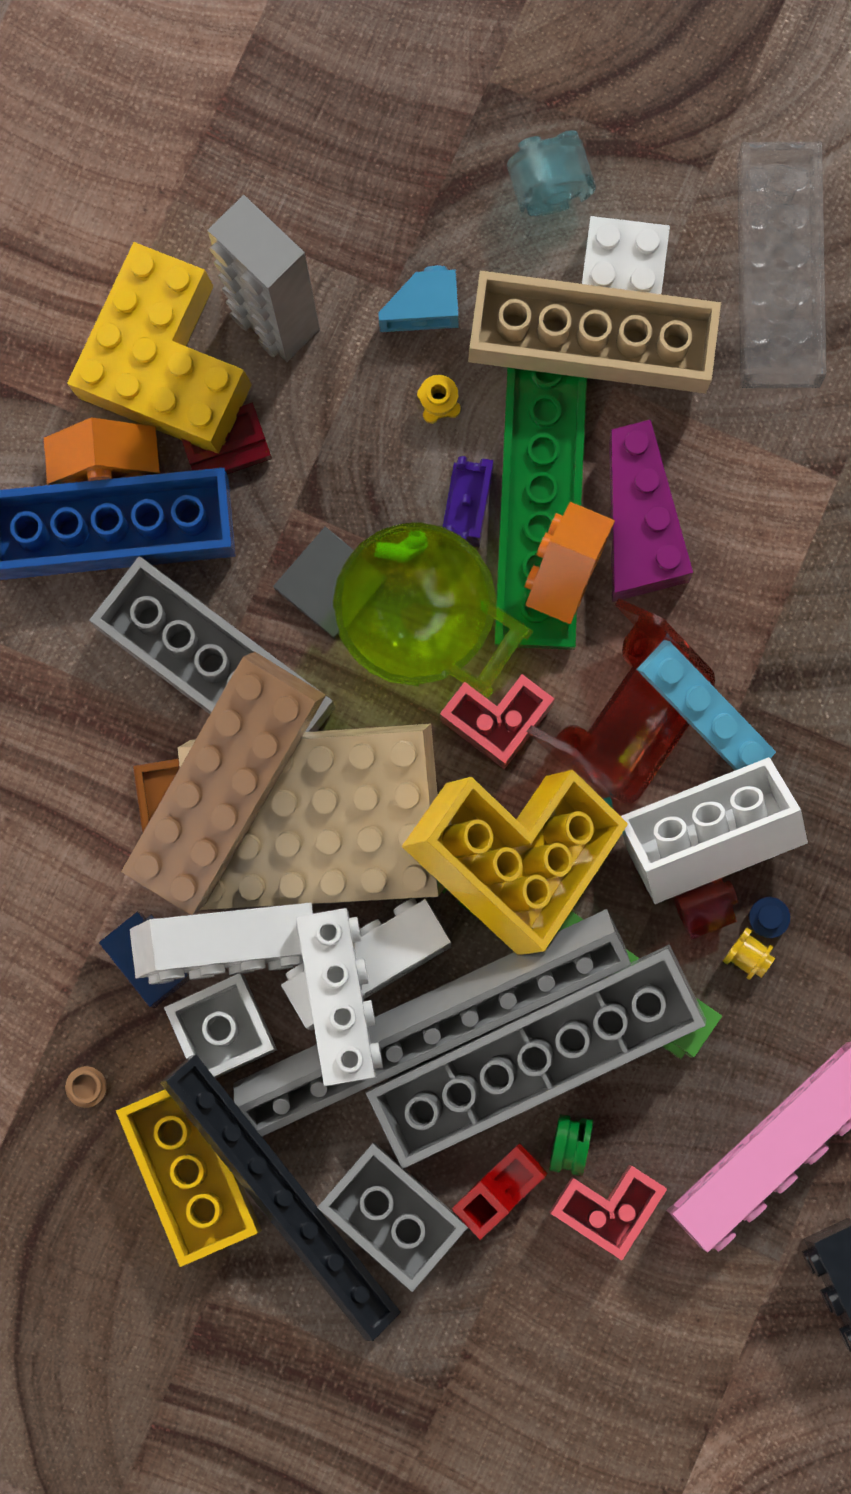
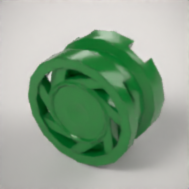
(571, 1145)

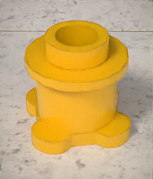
(434, 408)
(750, 955)

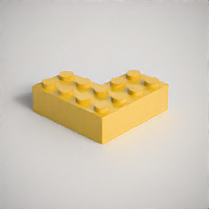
(140, 357)
(518, 871)

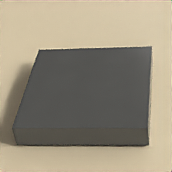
(313, 578)

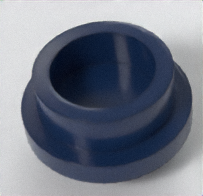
(769, 917)

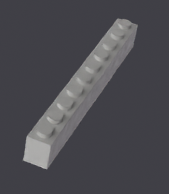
(441, 1020)

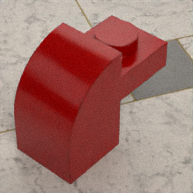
(499, 1191)

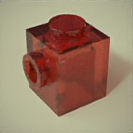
(707, 907)

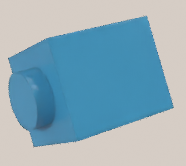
(423, 302)

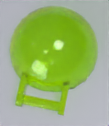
(420, 607)

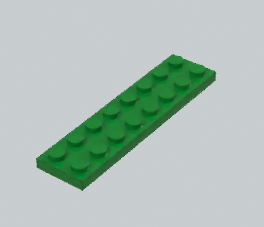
(538, 481)

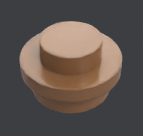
(86, 1087)

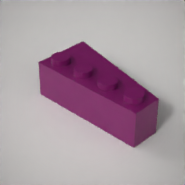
(646, 532)

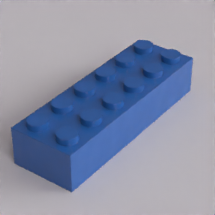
(115, 522)

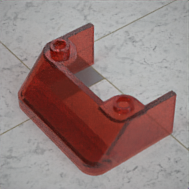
(636, 724)

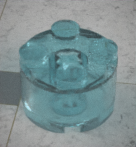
(550, 173)

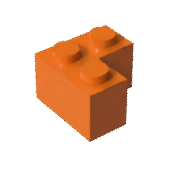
(100, 451)
(568, 561)

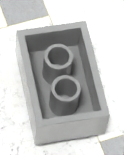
(393, 1216)

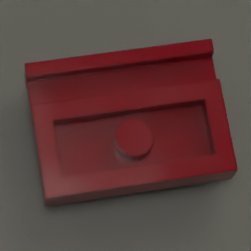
(243, 446)

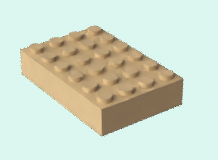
(337, 822)

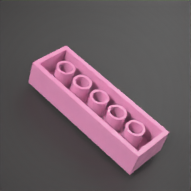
(768, 1156)

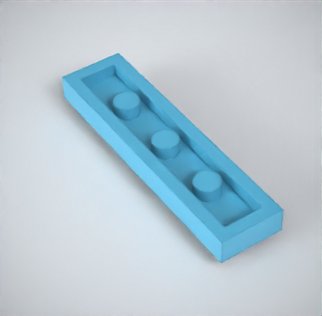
(704, 707)

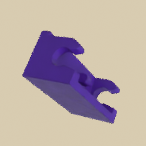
(468, 499)

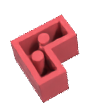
(497, 729)
(610, 1221)

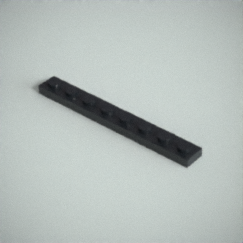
(280, 1197)

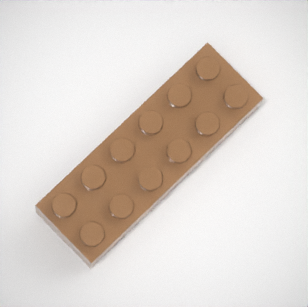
(223, 782)

